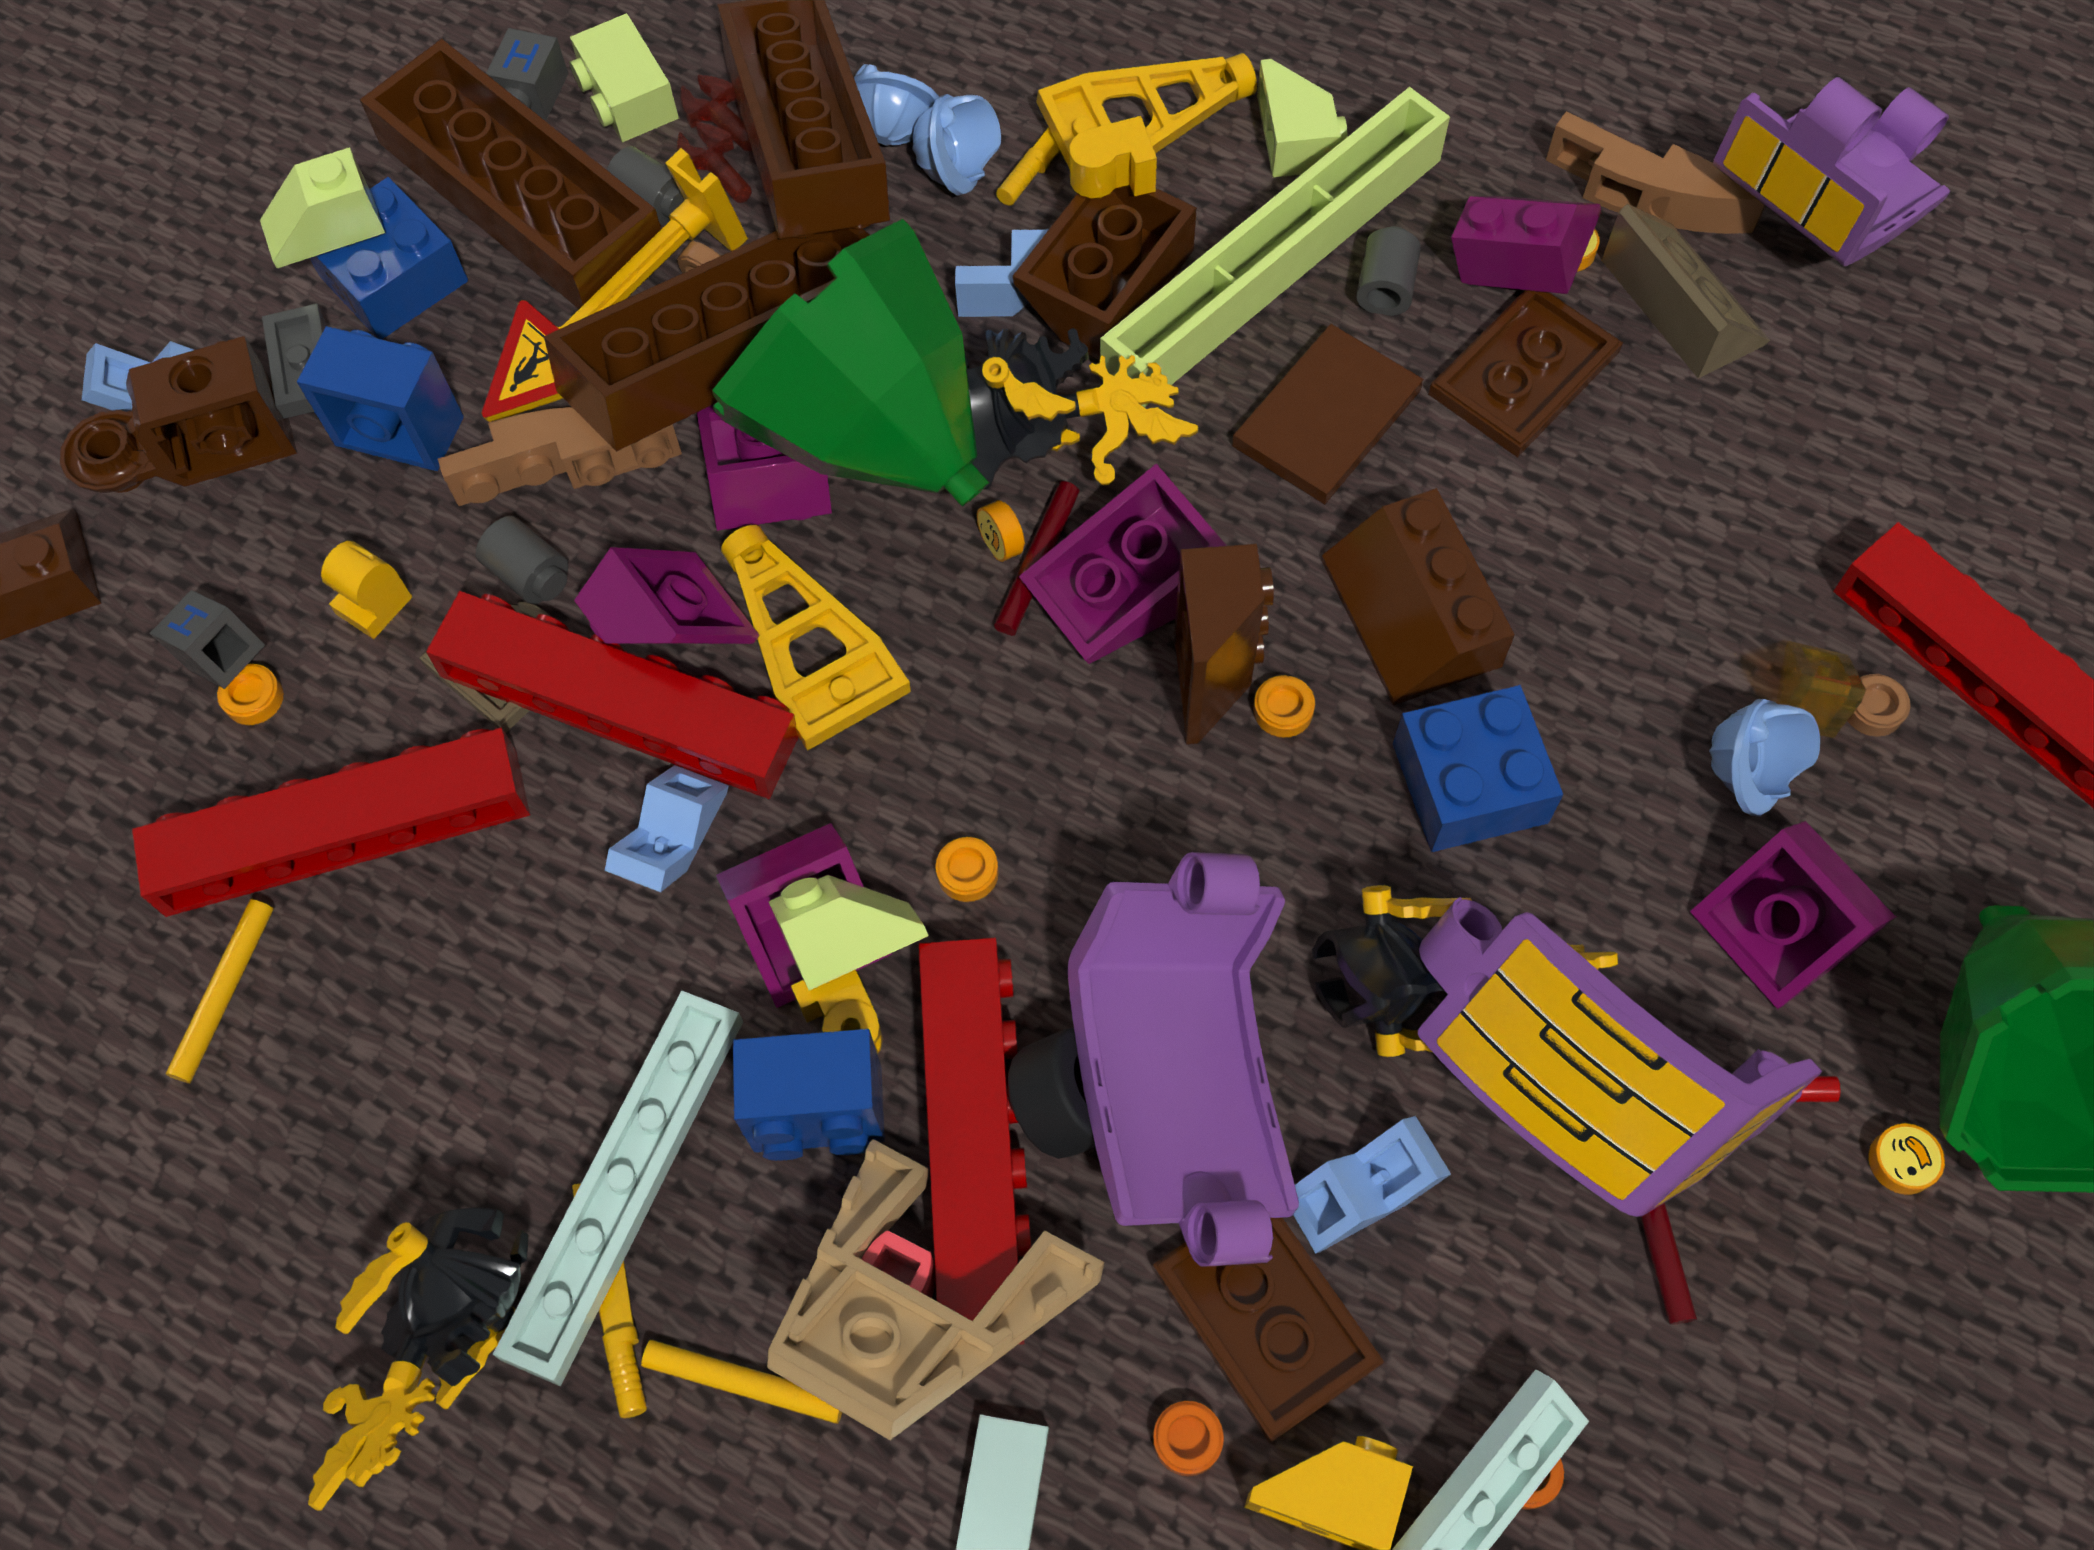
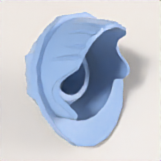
(893, 103)
(956, 140)
(1763, 751)

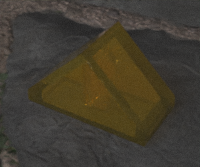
(1820, 684)

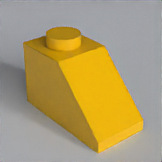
(1340, 1494)

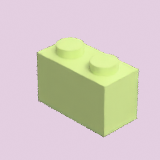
(623, 77)

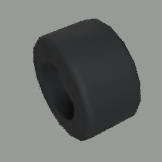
(1050, 1096)

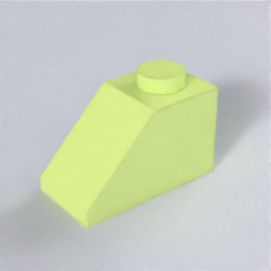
(1296, 119)
(320, 209)
(841, 926)

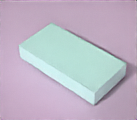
(1003, 1485)

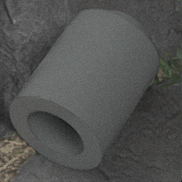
(648, 180)
(1388, 271)
(522, 560)

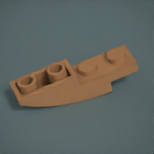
(1673, 188)
(542, 445)

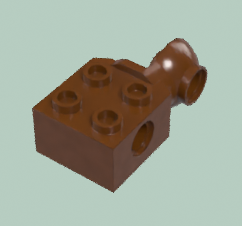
(187, 423)

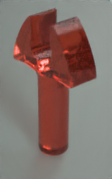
(716, 110)
(713, 159)

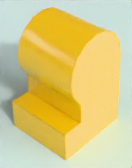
(1113, 158)
(366, 587)
(842, 1005)

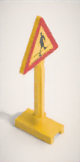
(524, 369)

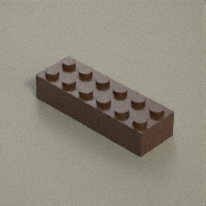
(803, 117)
(510, 171)
(673, 343)

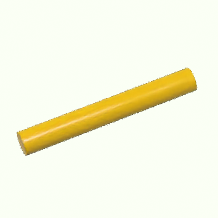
(219, 991)
(736, 1380)

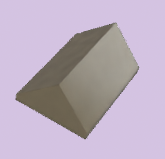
(1679, 292)

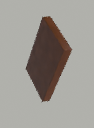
(1525, 369)
(1327, 413)
(1272, 1330)

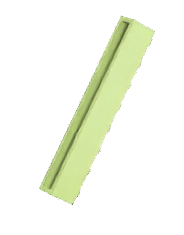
(1280, 241)

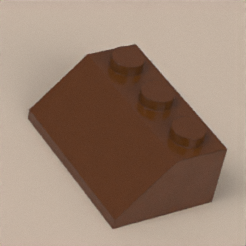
(1106, 260)
(44, 573)
(1418, 598)
(1218, 630)

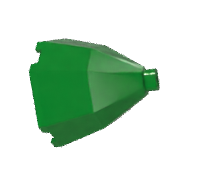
(864, 375)
(2023, 1052)

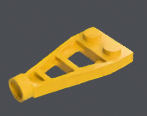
(1078, 102)
(840, 691)

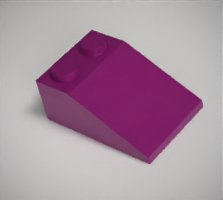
(1120, 566)

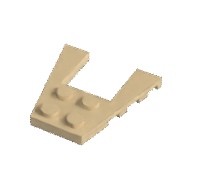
(883, 1345)

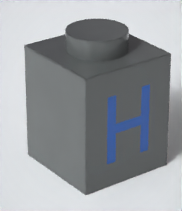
(530, 69)
(207, 639)

